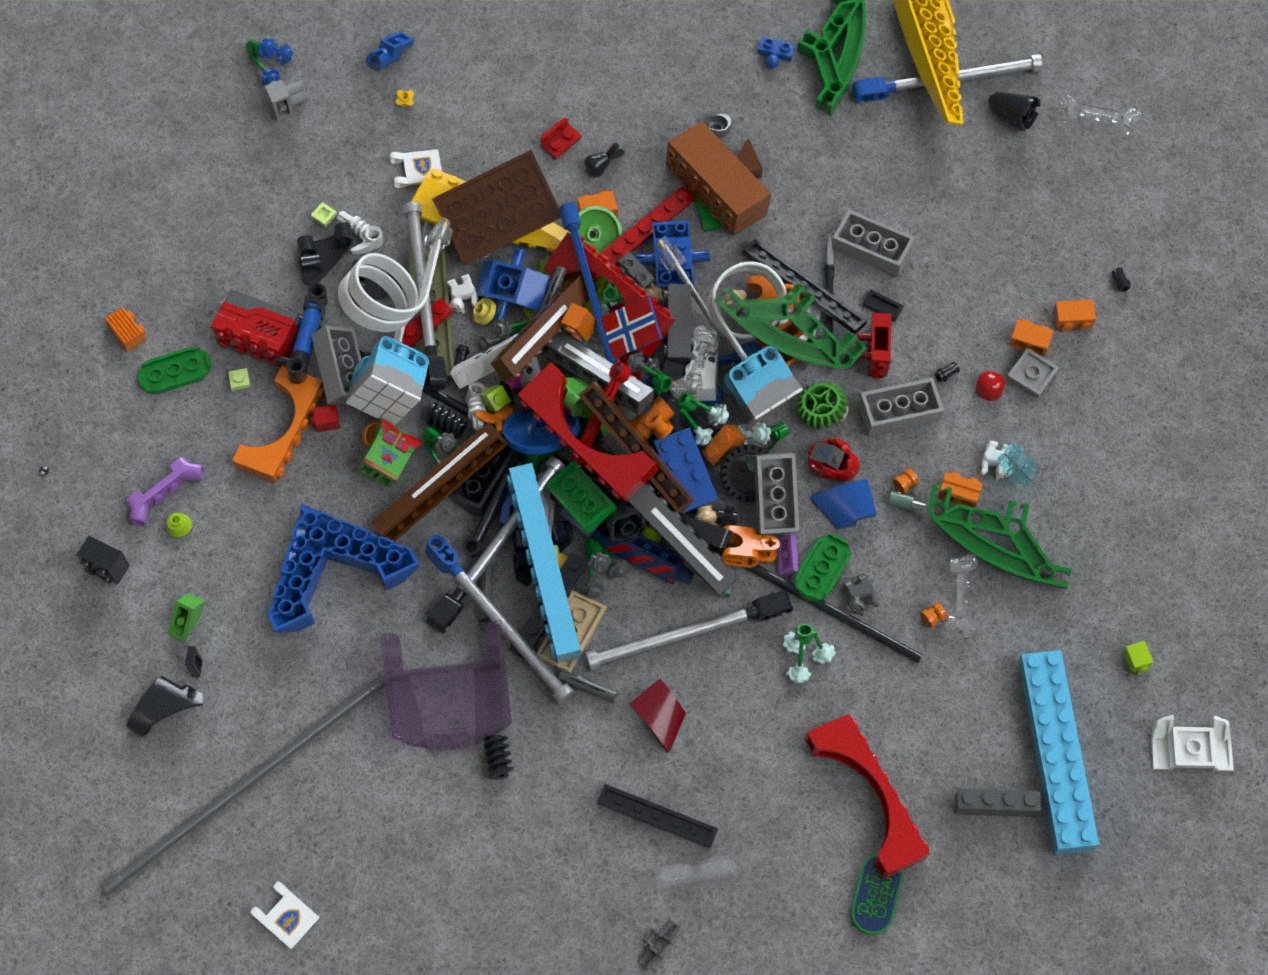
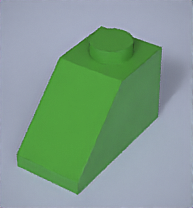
(185, 616)

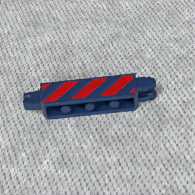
(647, 556)

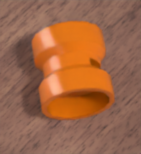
(905, 481)
(933, 615)

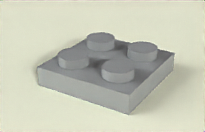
(1032, 372)

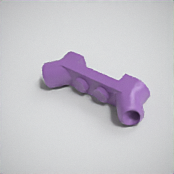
(140, 503)

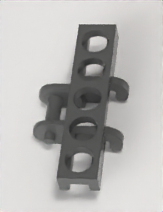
(652, 948)

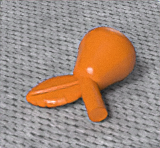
(498, 418)

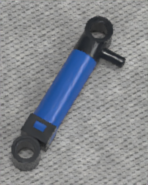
(313, 313)

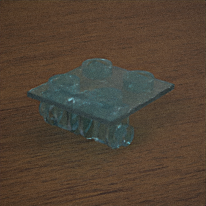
(1026, 465)

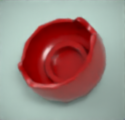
(990, 385)

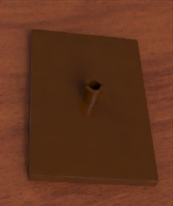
(498, 207)

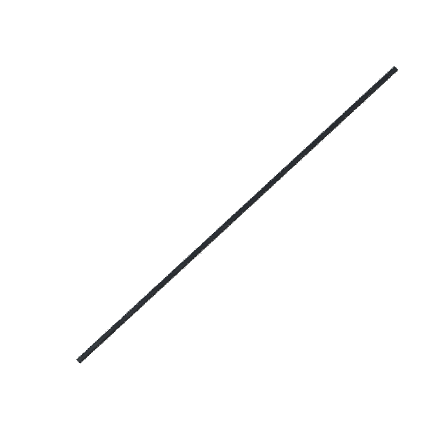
(758, 570)

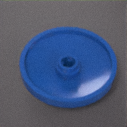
(531, 437)

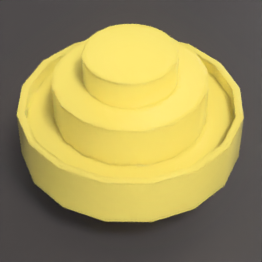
(484, 311)

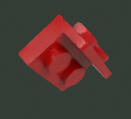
(559, 138)

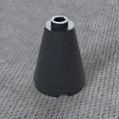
(1015, 108)
(624, 522)

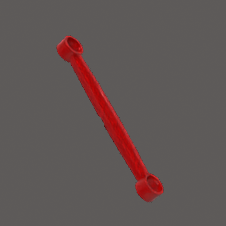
(619, 374)

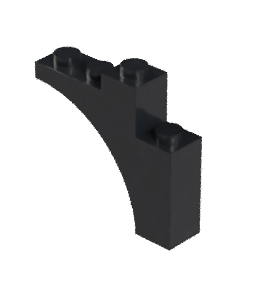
(679, 421)

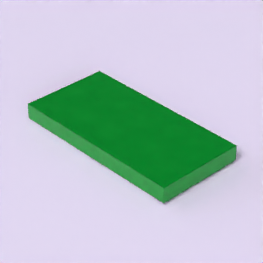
(580, 497)

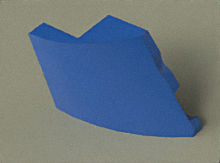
(846, 503)

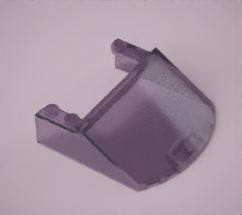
(448, 703)

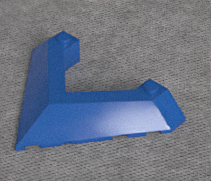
(324, 538)

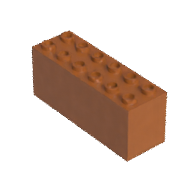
(717, 178)

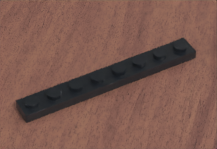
(790, 275)

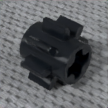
(727, 516)

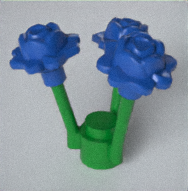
(267, 50)

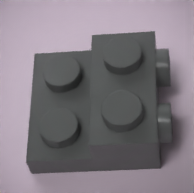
(633, 268)

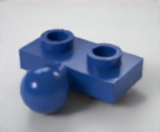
(775, 50)

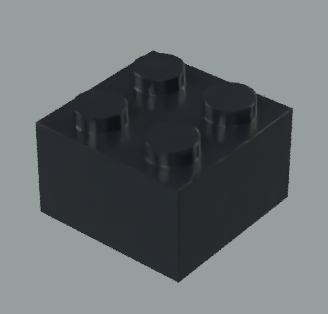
(102, 560)

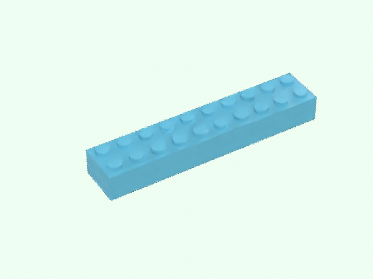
(545, 567)
(1058, 753)

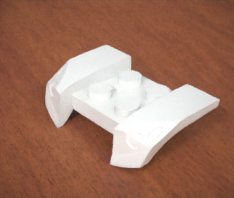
(1191, 746)

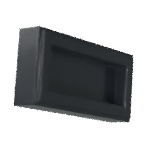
(882, 304)
(193, 661)

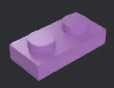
(787, 555)

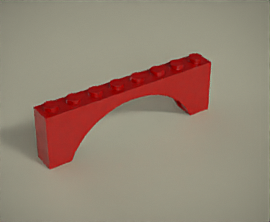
(566, 257)
(620, 472)
(844, 743)

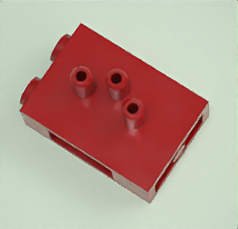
(879, 345)

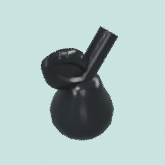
(599, 162)

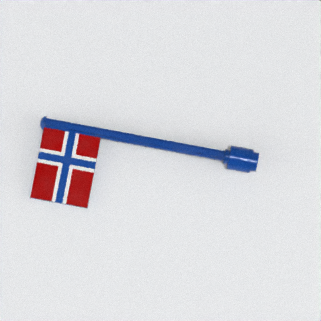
(624, 328)

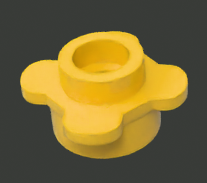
(405, 102)

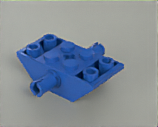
(679, 234)
(512, 285)

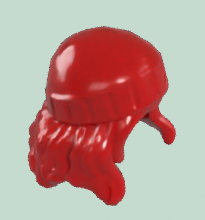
(848, 468)

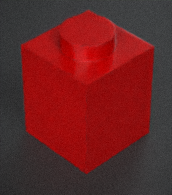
(325, 418)

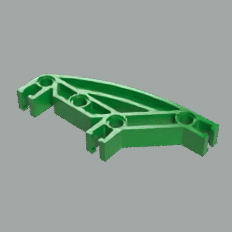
(847, 18)
(819, 350)
(958, 527)

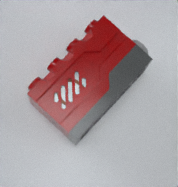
(255, 327)

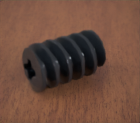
(446, 422)
(497, 756)

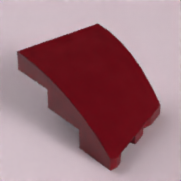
(660, 713)

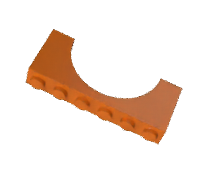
(270, 460)

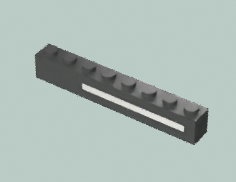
(594, 368)
(682, 540)

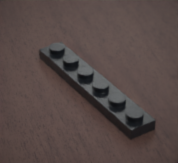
(535, 626)
(657, 816)

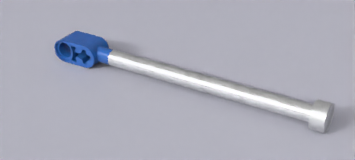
(877, 89)
(446, 561)

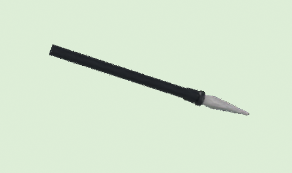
(829, 275)

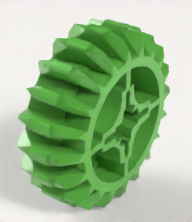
(820, 397)

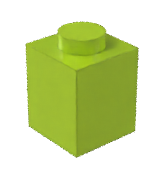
(495, 398)
(1138, 657)

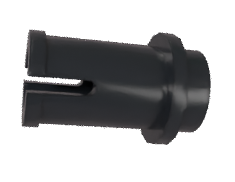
(1121, 279)
(461, 355)
(946, 372)

